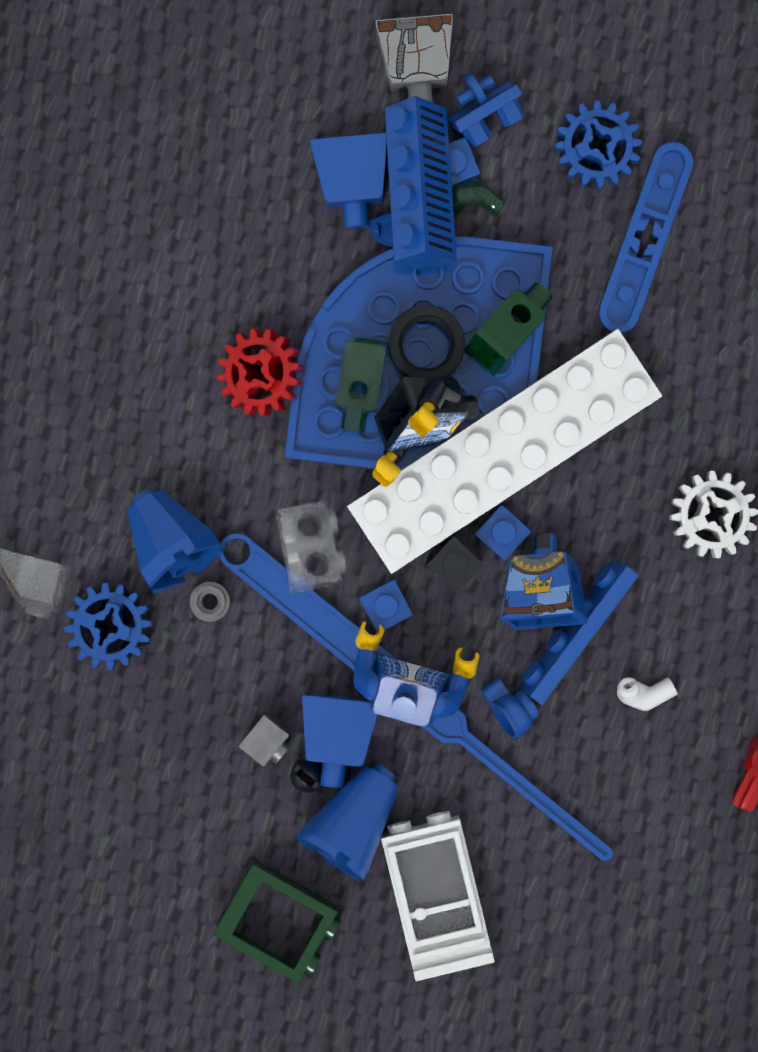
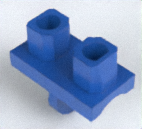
(500, 100)

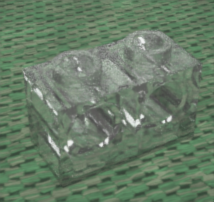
(299, 548)

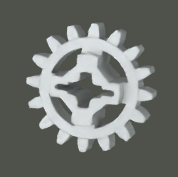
(722, 531)

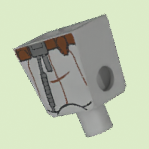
(416, 52)

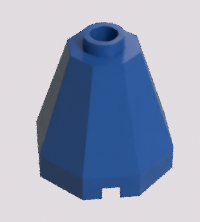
(169, 540)

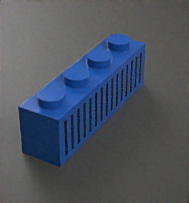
(420, 184)

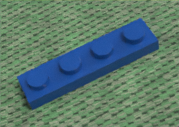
(569, 642)

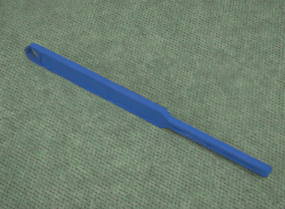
(339, 637)

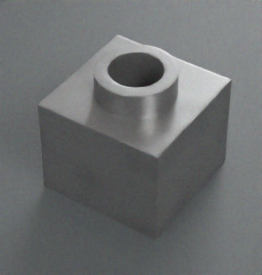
(266, 741)

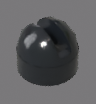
(312, 770)

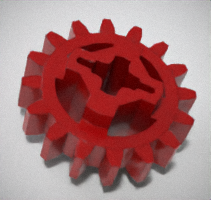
(249, 383)

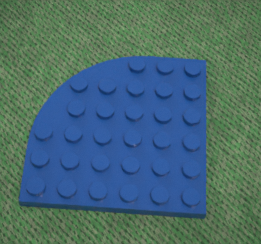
(369, 306)

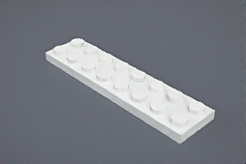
(505, 451)

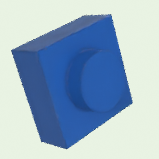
(462, 162)
(503, 532)
(386, 605)

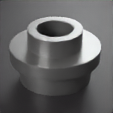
(198, 608)

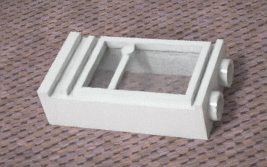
(436, 896)

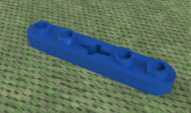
(656, 201)

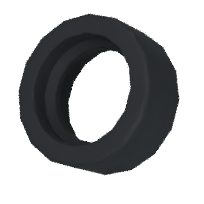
(432, 314)

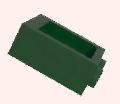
(309, 957)

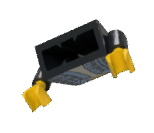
(418, 415)

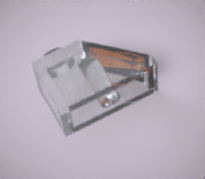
(35, 582)

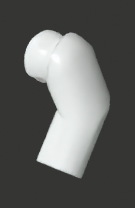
(642, 696)

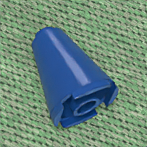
(352, 822)

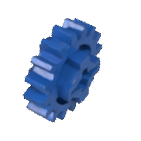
(613, 137)
(91, 620)

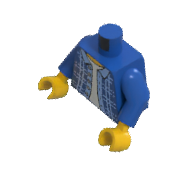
(406, 689)

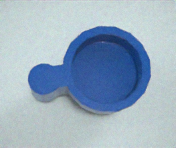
(512, 711)

